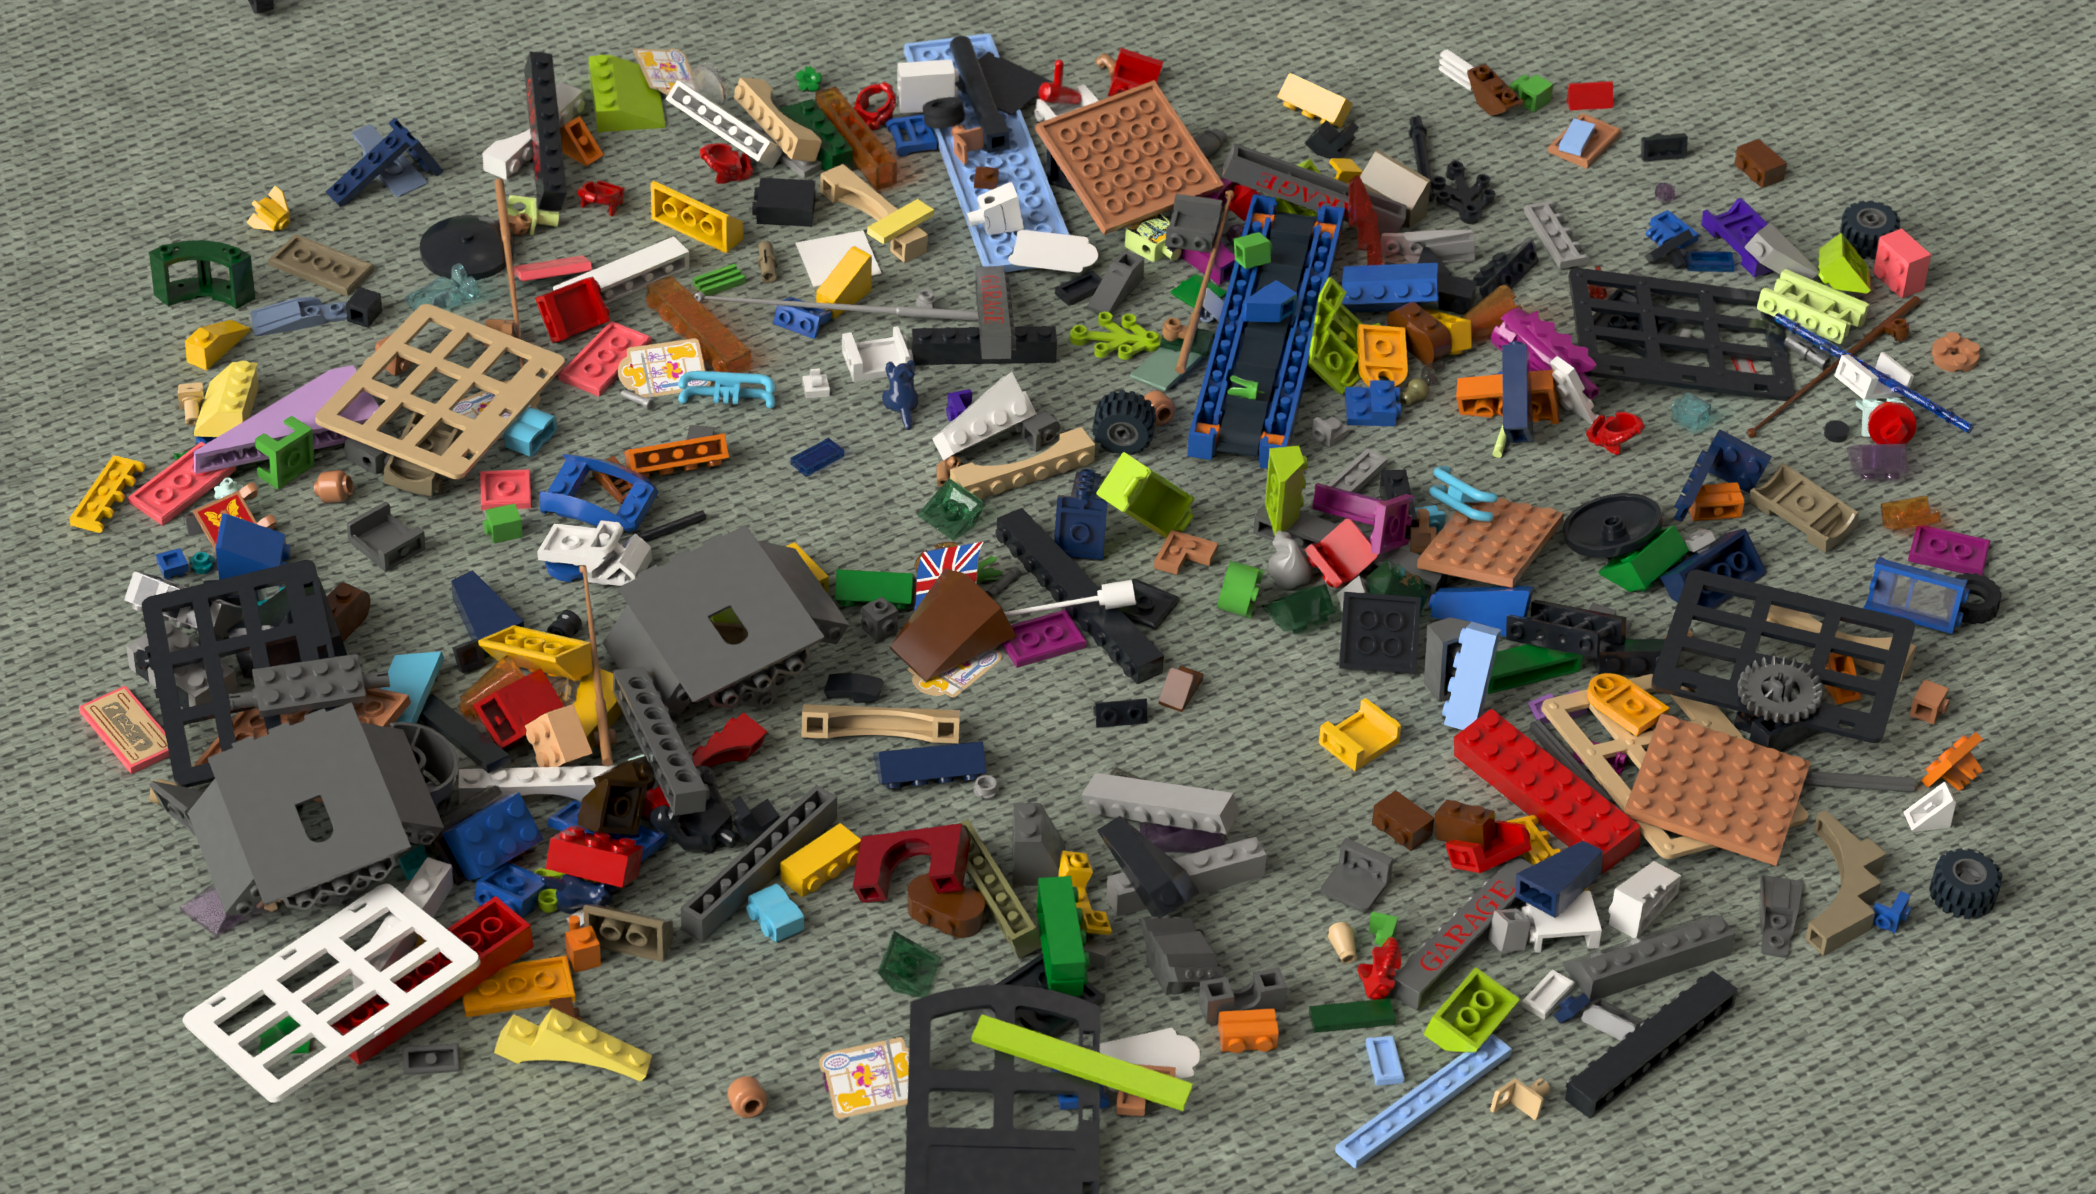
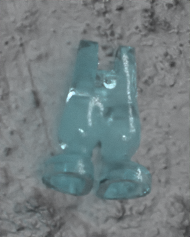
(445, 292)

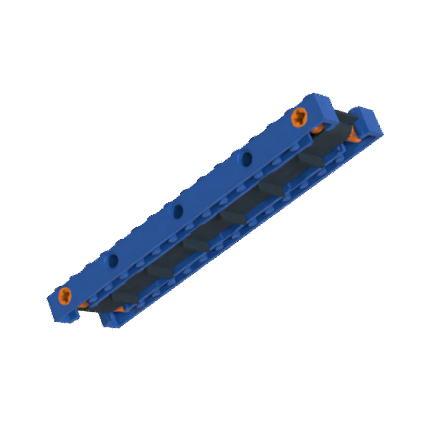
(1264, 351)

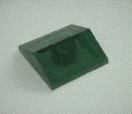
(1201, 343)
(952, 510)
(908, 966)

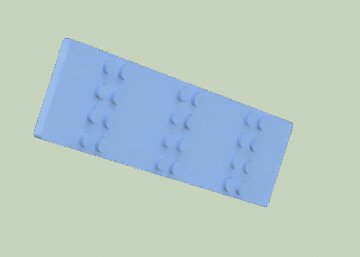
(1015, 165)

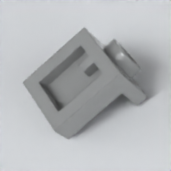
(1329, 431)

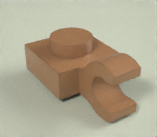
(1422, 534)

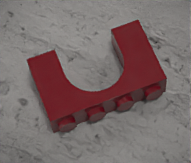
(884, 852)

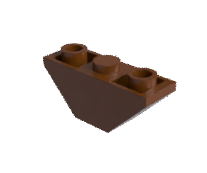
(1491, 91)

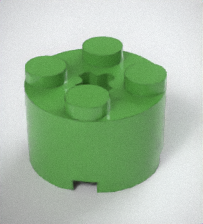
(1240, 589)

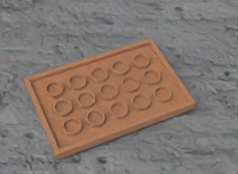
(1491, 550)

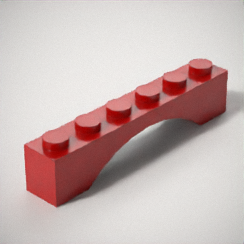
(735, 743)

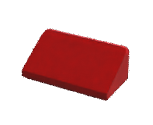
(1590, 95)

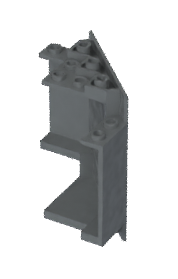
(675, 641)
(252, 823)

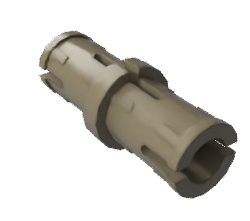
(766, 255)

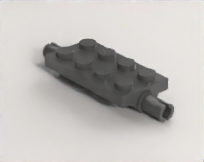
(308, 686)

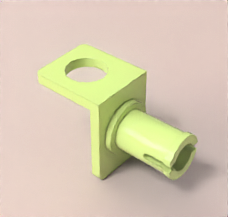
(537, 216)

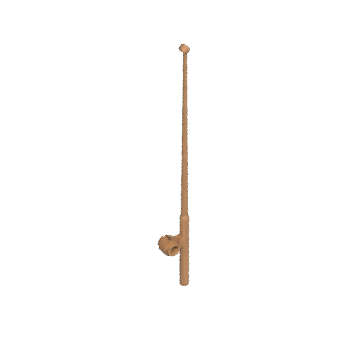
(519, 225)
(1172, 327)
(604, 736)

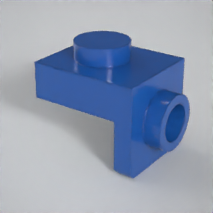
(1890, 918)

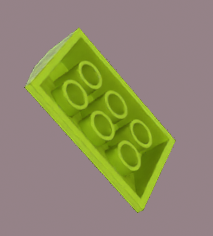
(623, 96)

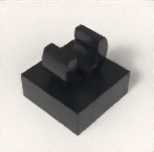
(468, 656)

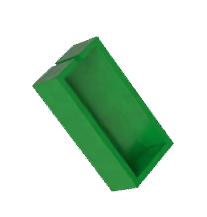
(1061, 935)

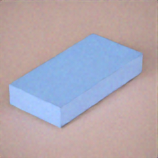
(1576, 137)
(1384, 1060)

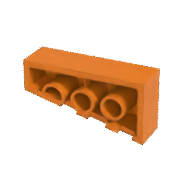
(1484, 396)

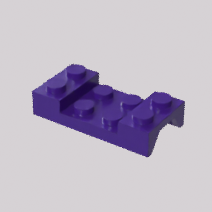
(1737, 229)

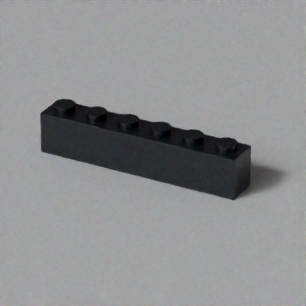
(963, 346)

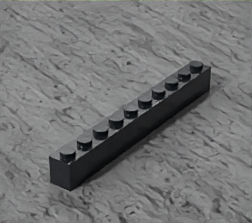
(1068, 582)

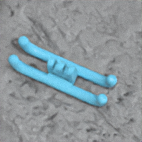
(727, 386)
(1459, 493)

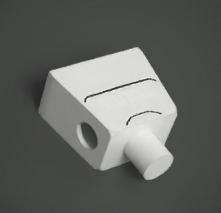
(998, 211)

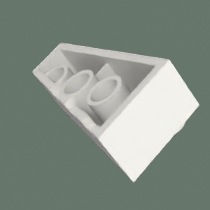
(989, 415)

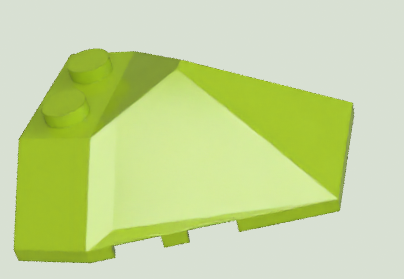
(1334, 339)

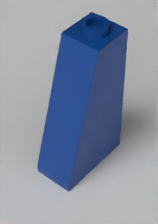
(1482, 604)

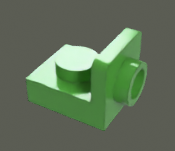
(1383, 926)

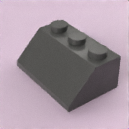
(1441, 650)

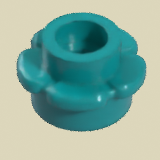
(201, 562)

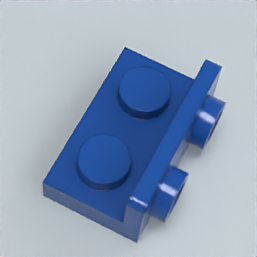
(801, 319)

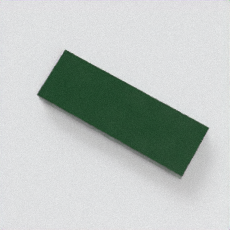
(1352, 1015)

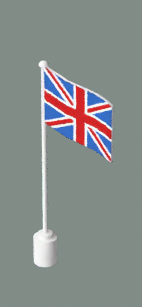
(965, 560)

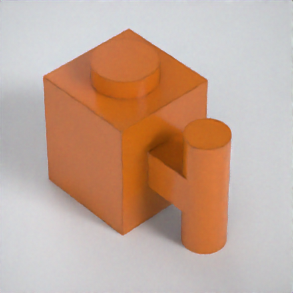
(582, 946)

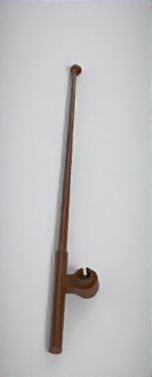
(1892, 325)

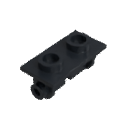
(1120, 713)

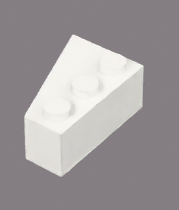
(1643, 898)

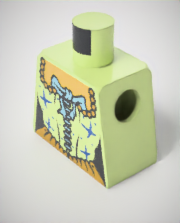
(1149, 238)

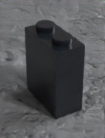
(784, 202)

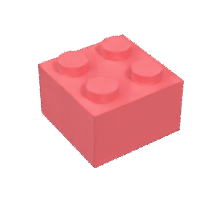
(1901, 263)

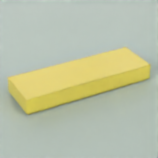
(900, 221)

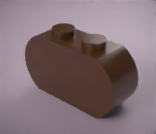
(1425, 335)
(349, 607)
(950, 912)

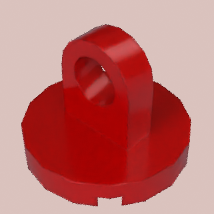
(1892, 423)

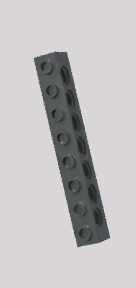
(660, 741)

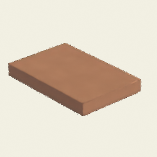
(1600, 140)

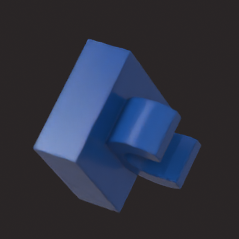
(172, 563)

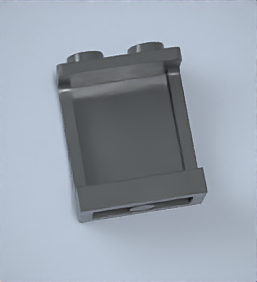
(1194, 223)
(384, 537)

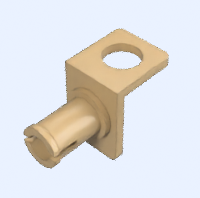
(191, 399)
(1525, 1098)

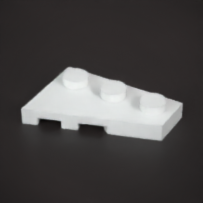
(1570, 390)

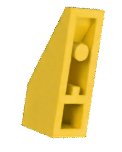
(1458, 329)
(212, 342)

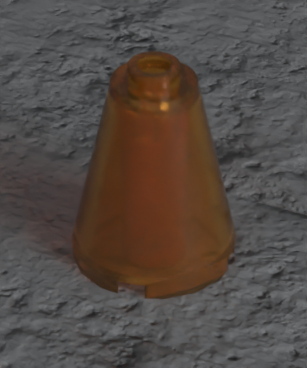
(1490, 311)
(497, 677)

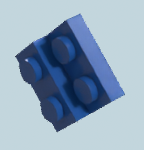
(1373, 405)
(512, 885)

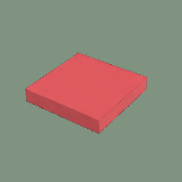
(505, 488)

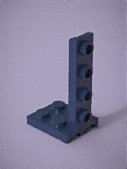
(378, 160)
(1728, 460)
(1082, 518)

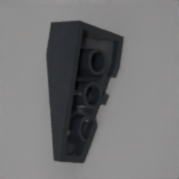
(1153, 874)

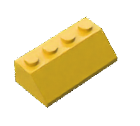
(695, 218)
(541, 650)

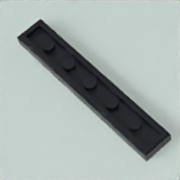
(463, 735)

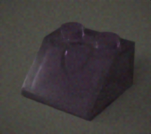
(1878, 460)

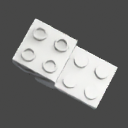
(599, 550)

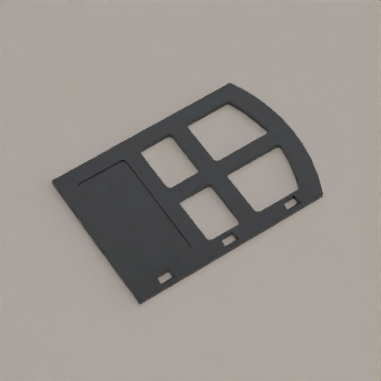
(999, 1156)

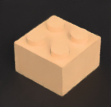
(558, 738)

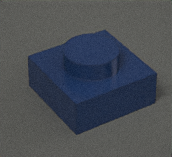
(1571, 1006)

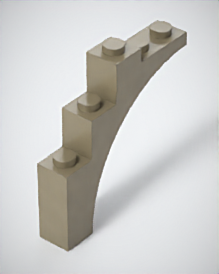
(1857, 865)

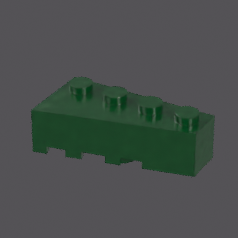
(833, 148)

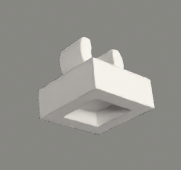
(815, 384)

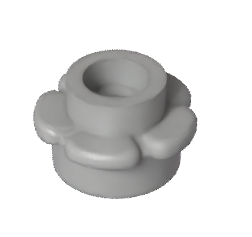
(985, 787)

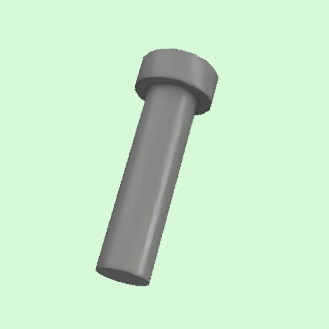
(646, 402)

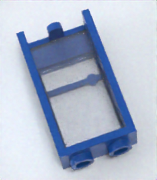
(1917, 595)

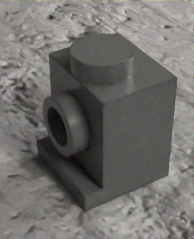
(1039, 430)

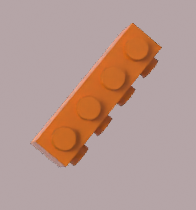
(677, 454)

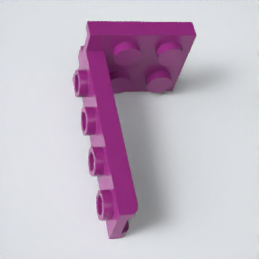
(1387, 516)

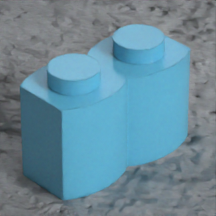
(530, 431)
(775, 913)

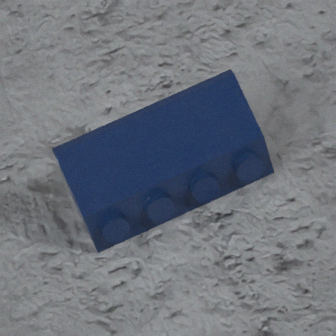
(1728, 556)
(930, 763)

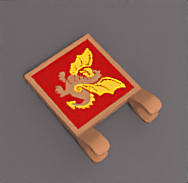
(233, 504)

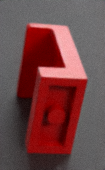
(1132, 71)
(572, 309)
(1510, 842)

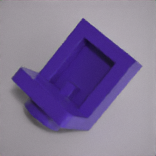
(957, 403)

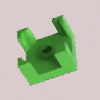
(288, 456)

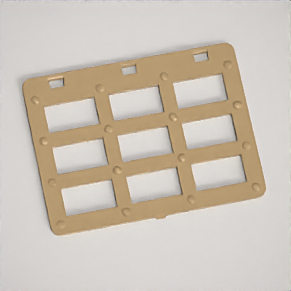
(478, 434)
(1594, 756)

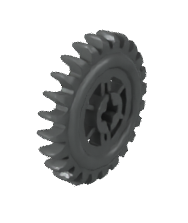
(1780, 680)

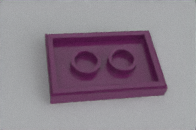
(1948, 550)
(1044, 639)

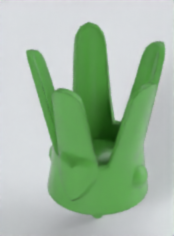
(1249, 392)
(985, 574)

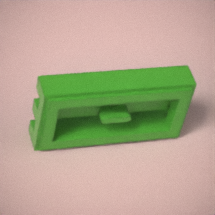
(719, 280)

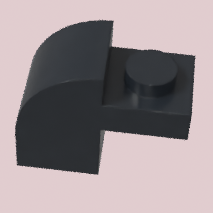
(1331, 143)
(755, 821)

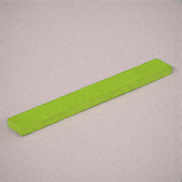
(1082, 1062)

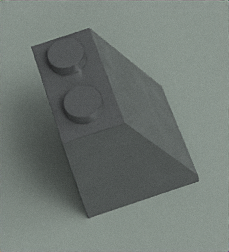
(1034, 845)

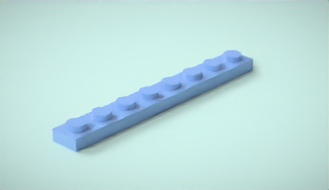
(1422, 1101)

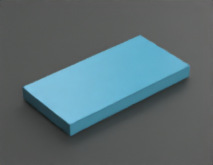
(415, 677)

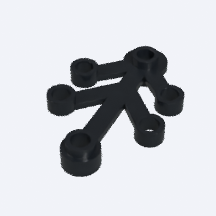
(1468, 212)

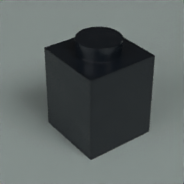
(364, 307)

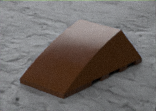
(951, 627)

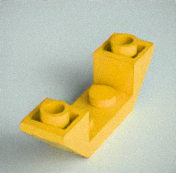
(1079, 868)

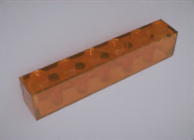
(868, 151)
(694, 321)

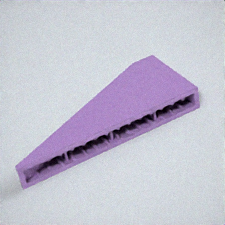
(238, 443)

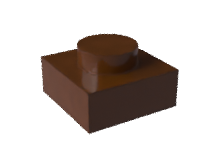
(986, 178)

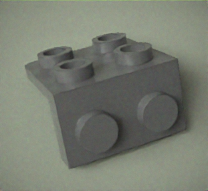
(1358, 876)

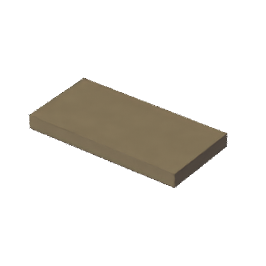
(321, 265)

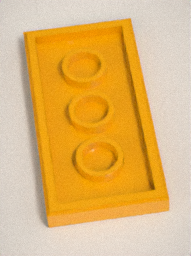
(521, 987)

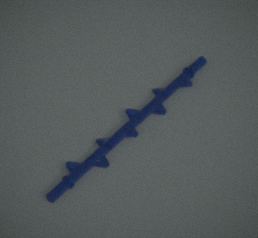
(1885, 379)

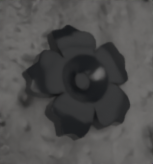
(143, 659)

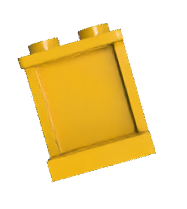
(1361, 735)

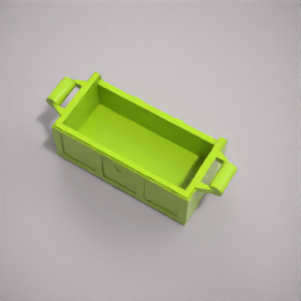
(1147, 496)

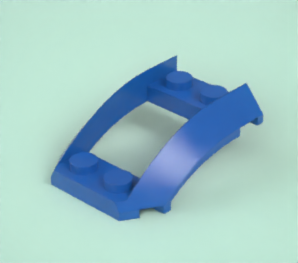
(569, 479)

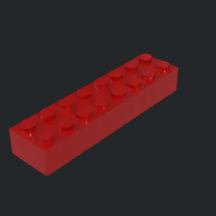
(1545, 788)
(490, 931)

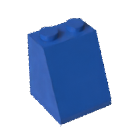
(248, 547)

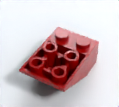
(515, 706)

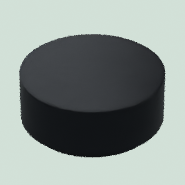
(1836, 431)

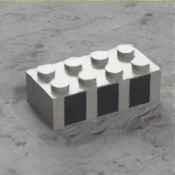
(145, 585)
(190, 679)

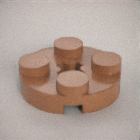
(1966, 350)

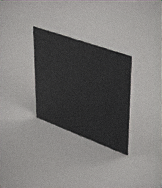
(1009, 83)

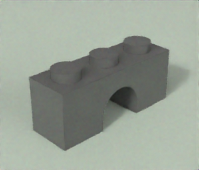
(1265, 991)

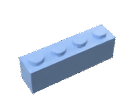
(1472, 675)

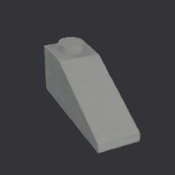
(1778, 253)

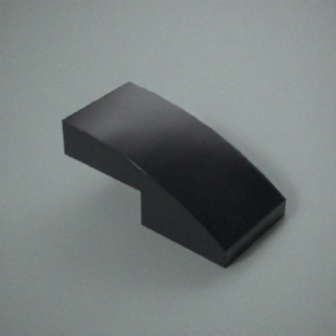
(858, 686)

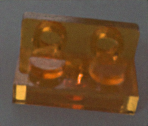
(1908, 513)

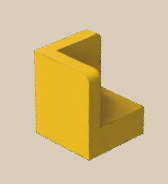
(1345, 169)

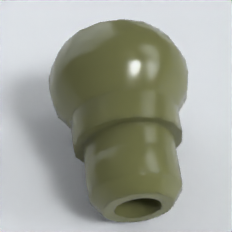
(1416, 391)

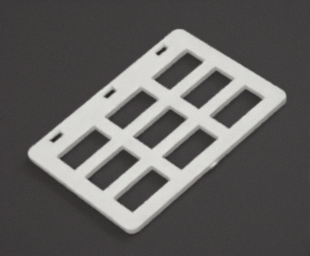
(322, 939)

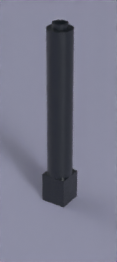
(993, 124)

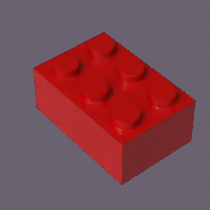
(594, 856)

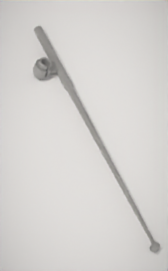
(924, 306)

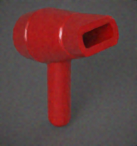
(1055, 91)

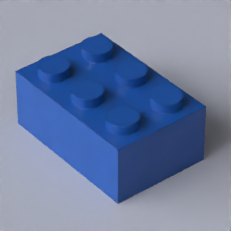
(493, 836)

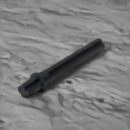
(1418, 133)

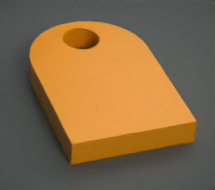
(1382, 353)
(1625, 702)

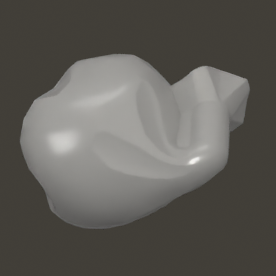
(1289, 564)

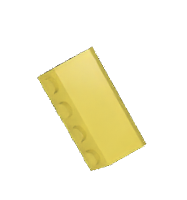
(228, 399)

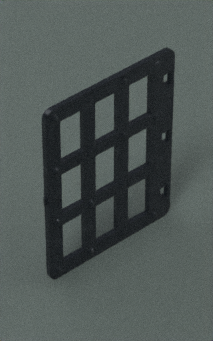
(1653, 369)
(308, 627)
(1724, 693)

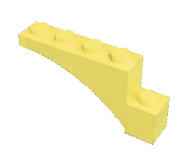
(569, 1040)

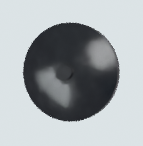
(465, 240)
(1612, 525)

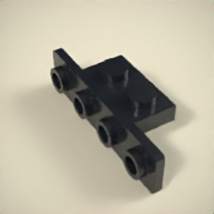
(1506, 269)

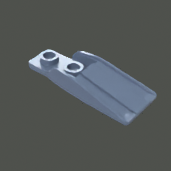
(400, 175)
(296, 315)

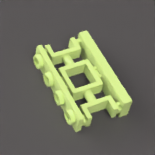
(1814, 306)

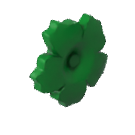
(808, 79)

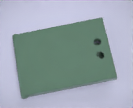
(1160, 368)

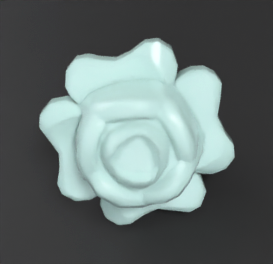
(226, 488)

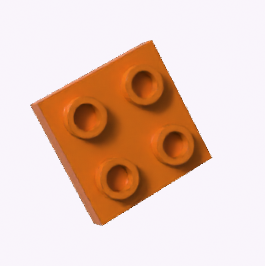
(1955, 764)

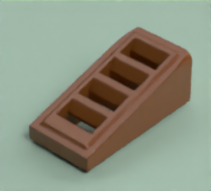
(606, 483)

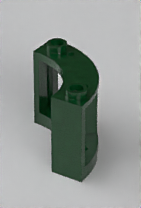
(233, 292)

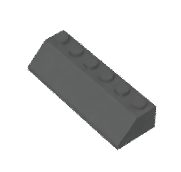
(1651, 956)

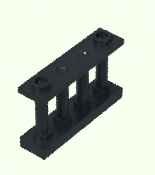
(1566, 628)

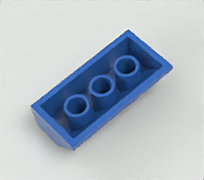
(1390, 287)

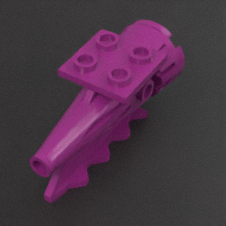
(1544, 345)

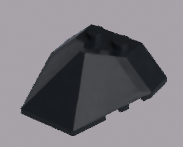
(277, 613)

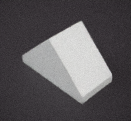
(1932, 811)

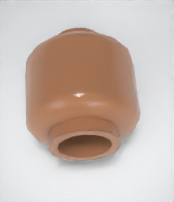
(1163, 405)
(333, 486)
(747, 1097)

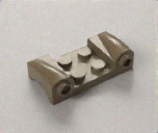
(416, 478)
(1806, 507)

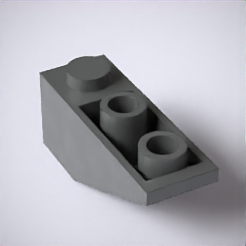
(1119, 281)

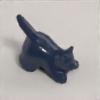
(901, 394)
(576, 892)

